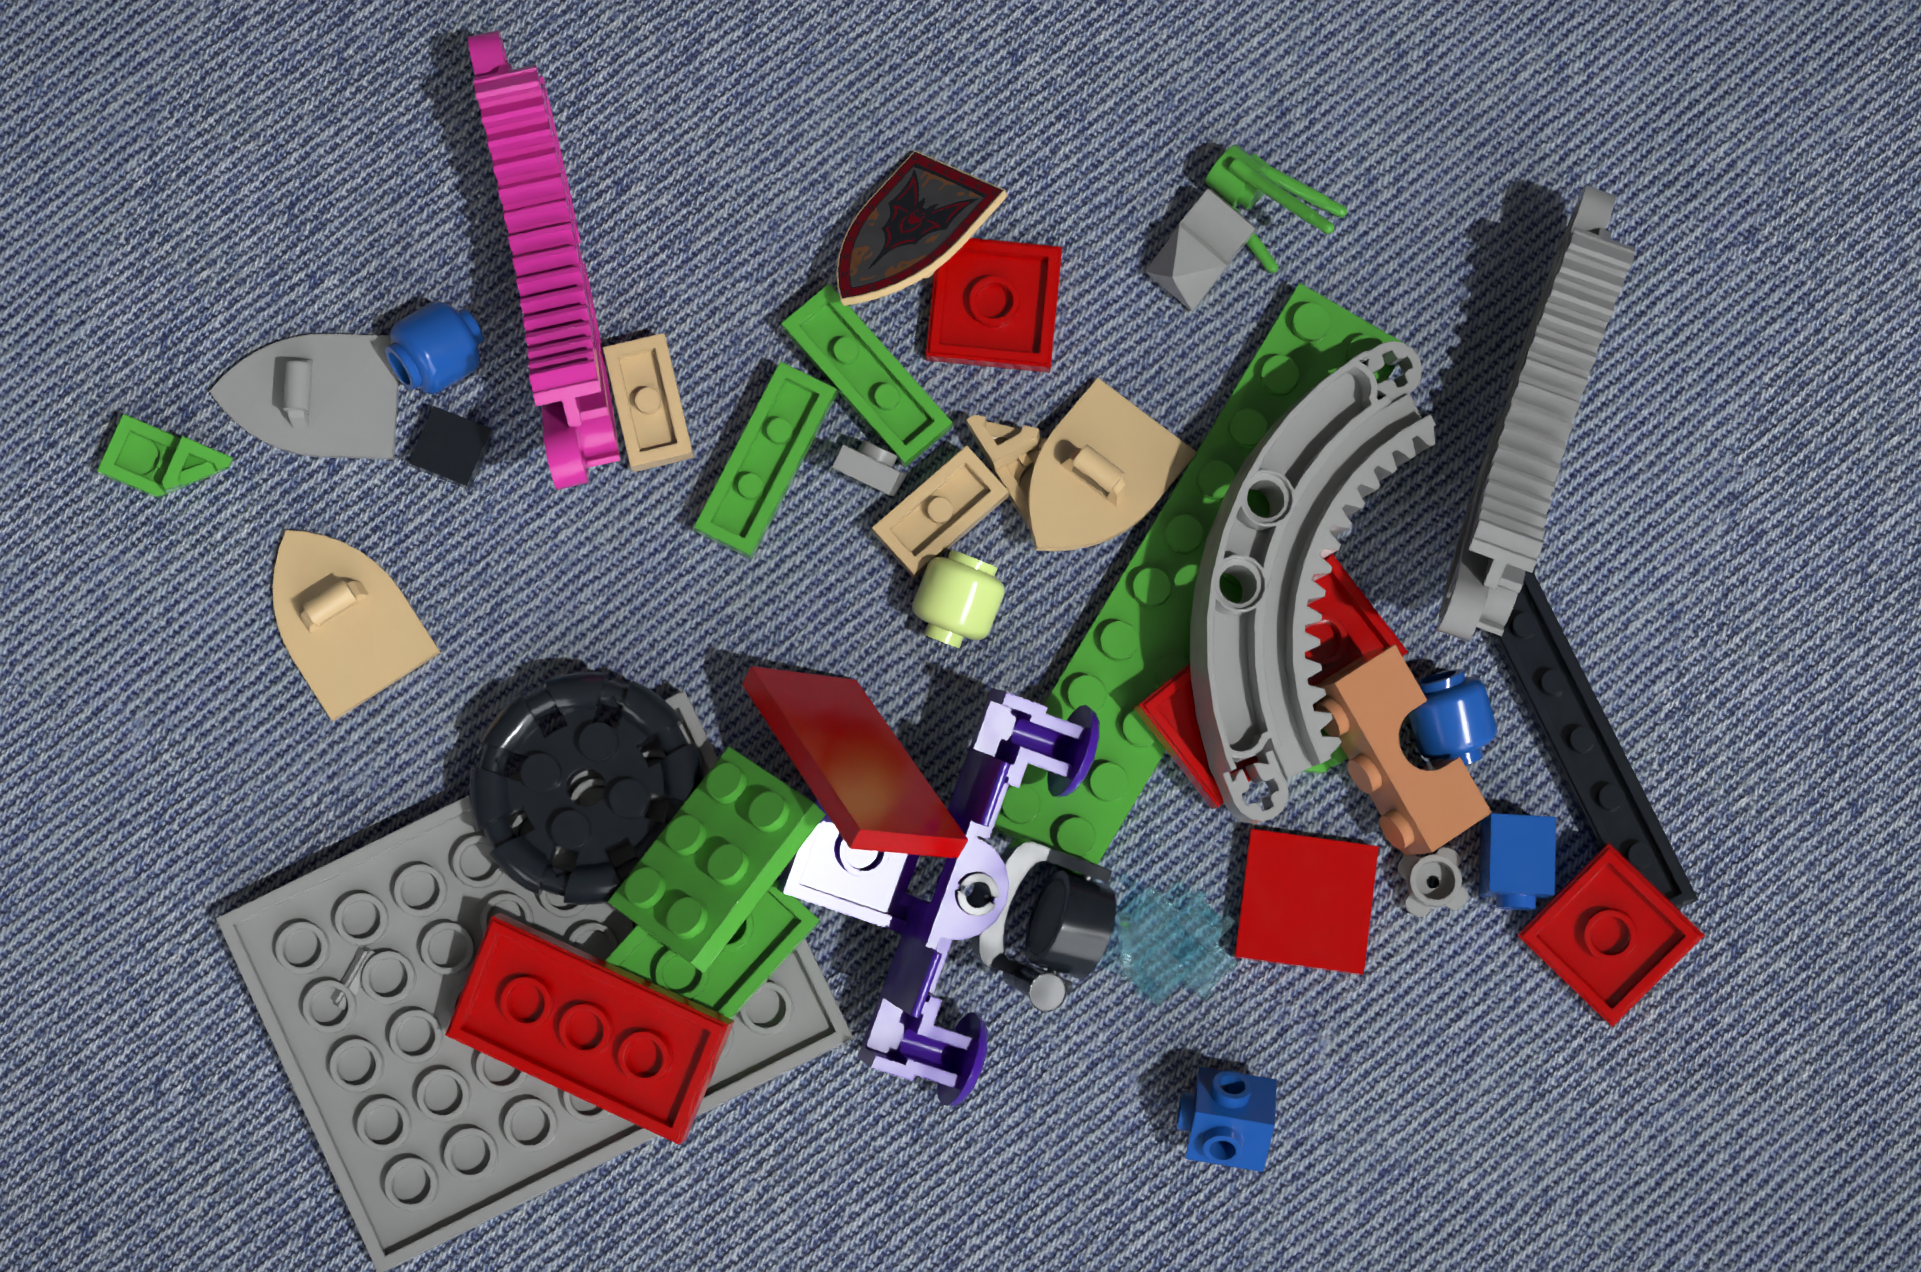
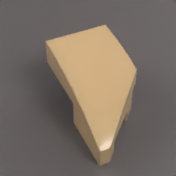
(1010, 455)

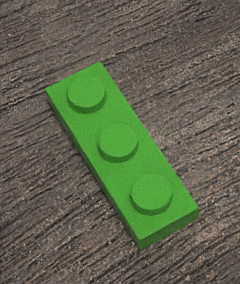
(867, 375)
(765, 460)

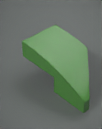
(157, 460)

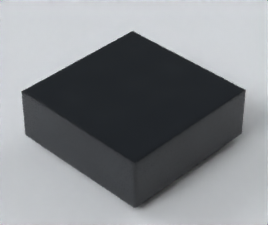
(451, 448)

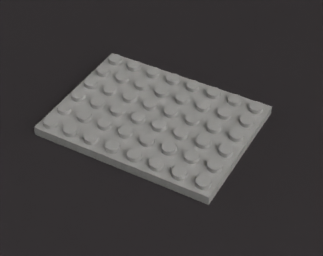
(414, 1121)

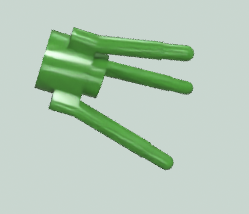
(1247, 177)

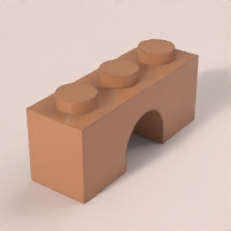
(1415, 805)

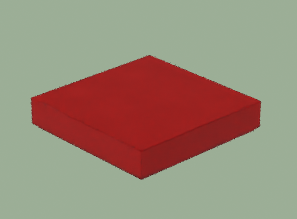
(995, 306)
(1306, 902)
(1610, 934)

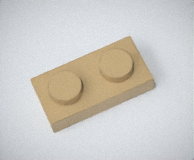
(648, 402)
(940, 511)

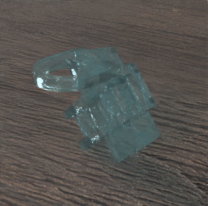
(1156, 945)

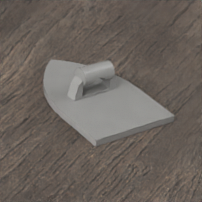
(317, 396)

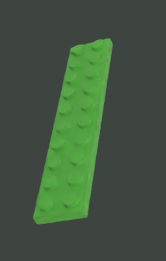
(1147, 618)

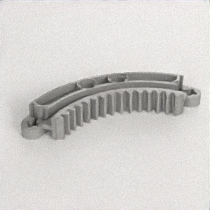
(1523, 455)
(1251, 653)

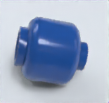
(434, 347)
(1454, 718)

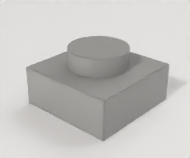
(871, 466)

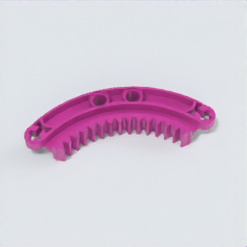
(553, 282)

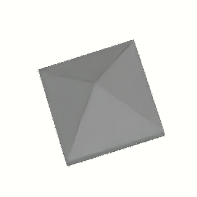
(1187, 267)

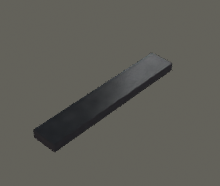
(1584, 742)

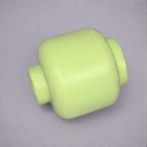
(958, 598)

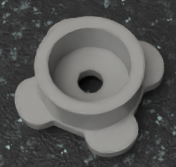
(1449, 890)

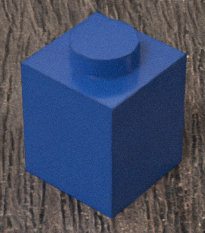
(1517, 859)

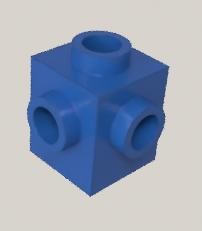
(1228, 1118)

